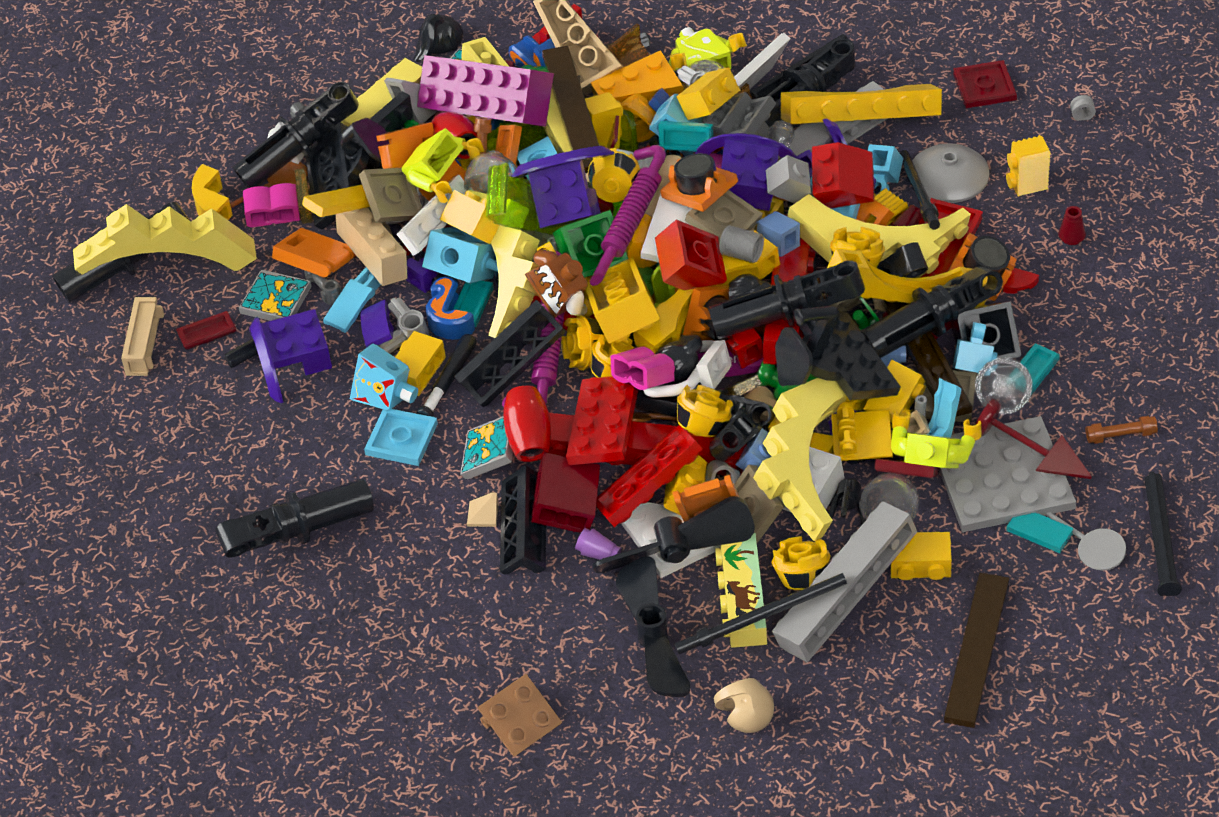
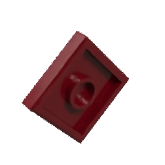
(984, 84)
(900, 467)

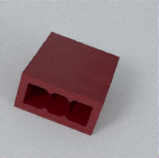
(565, 493)

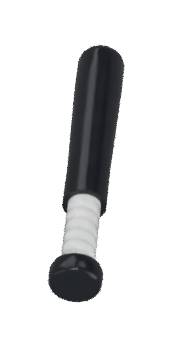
(453, 366)

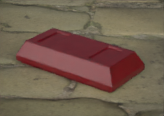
(206, 330)

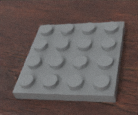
(1003, 479)

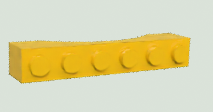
(847, 106)
(891, 287)
(675, 309)

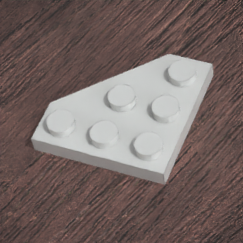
(641, 530)

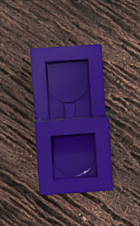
(376, 324)

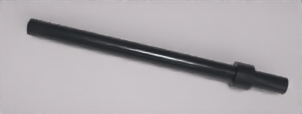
(928, 210)
(705, 636)

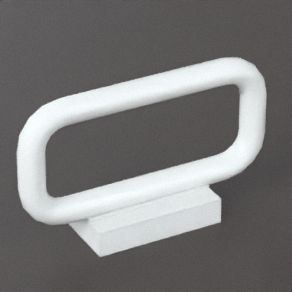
(708, 371)

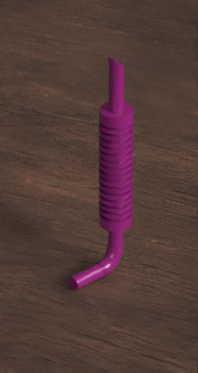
(631, 210)
(546, 366)

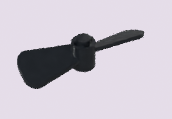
(719, 525)
(640, 592)

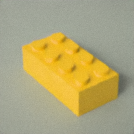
(622, 302)

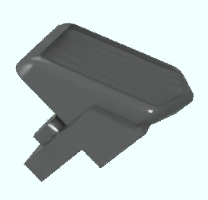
(742, 115)

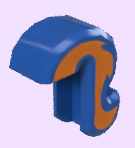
(529, 51)
(441, 316)

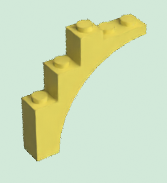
(821, 222)
(167, 231)
(514, 258)
(788, 470)

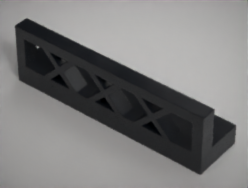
(507, 349)
(529, 537)

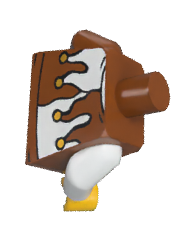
(559, 282)

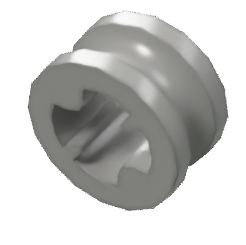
(1081, 102)

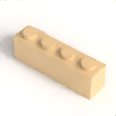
(588, 52)
(373, 245)

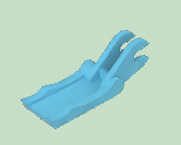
(351, 301)
(945, 409)

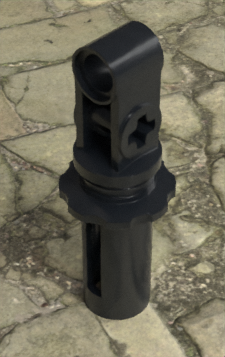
(814, 76)
(297, 134)
(74, 284)
(782, 299)
(932, 310)
(752, 408)
(294, 518)

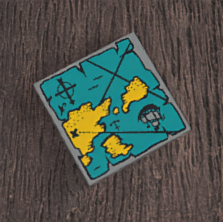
(274, 296)
(485, 449)

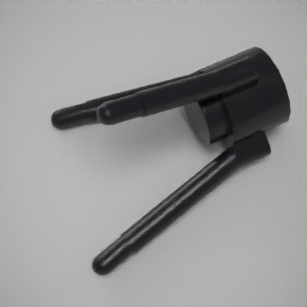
(847, 497)

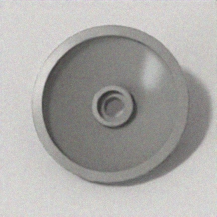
(952, 172)

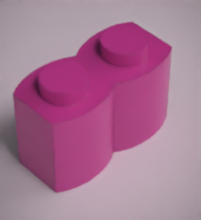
(271, 205)
(642, 368)

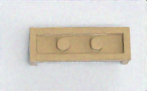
(141, 336)

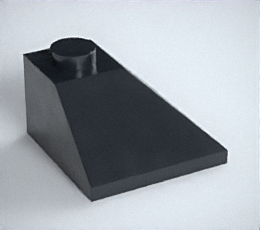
(999, 329)

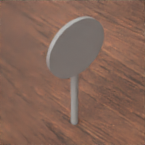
(1099, 548)

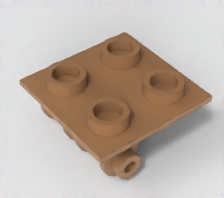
(519, 715)

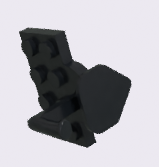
(341, 158)
(832, 351)

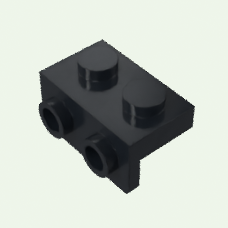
(395, 113)

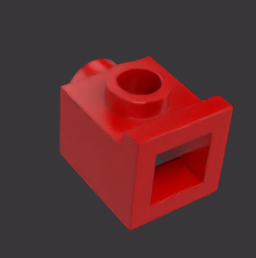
(746, 347)

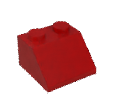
(842, 175)
(689, 257)

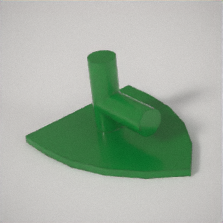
(861, 319)

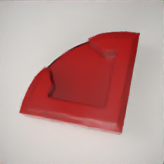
(1020, 280)

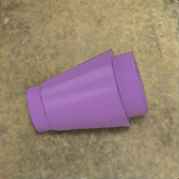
(595, 545)

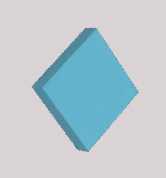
(401, 436)

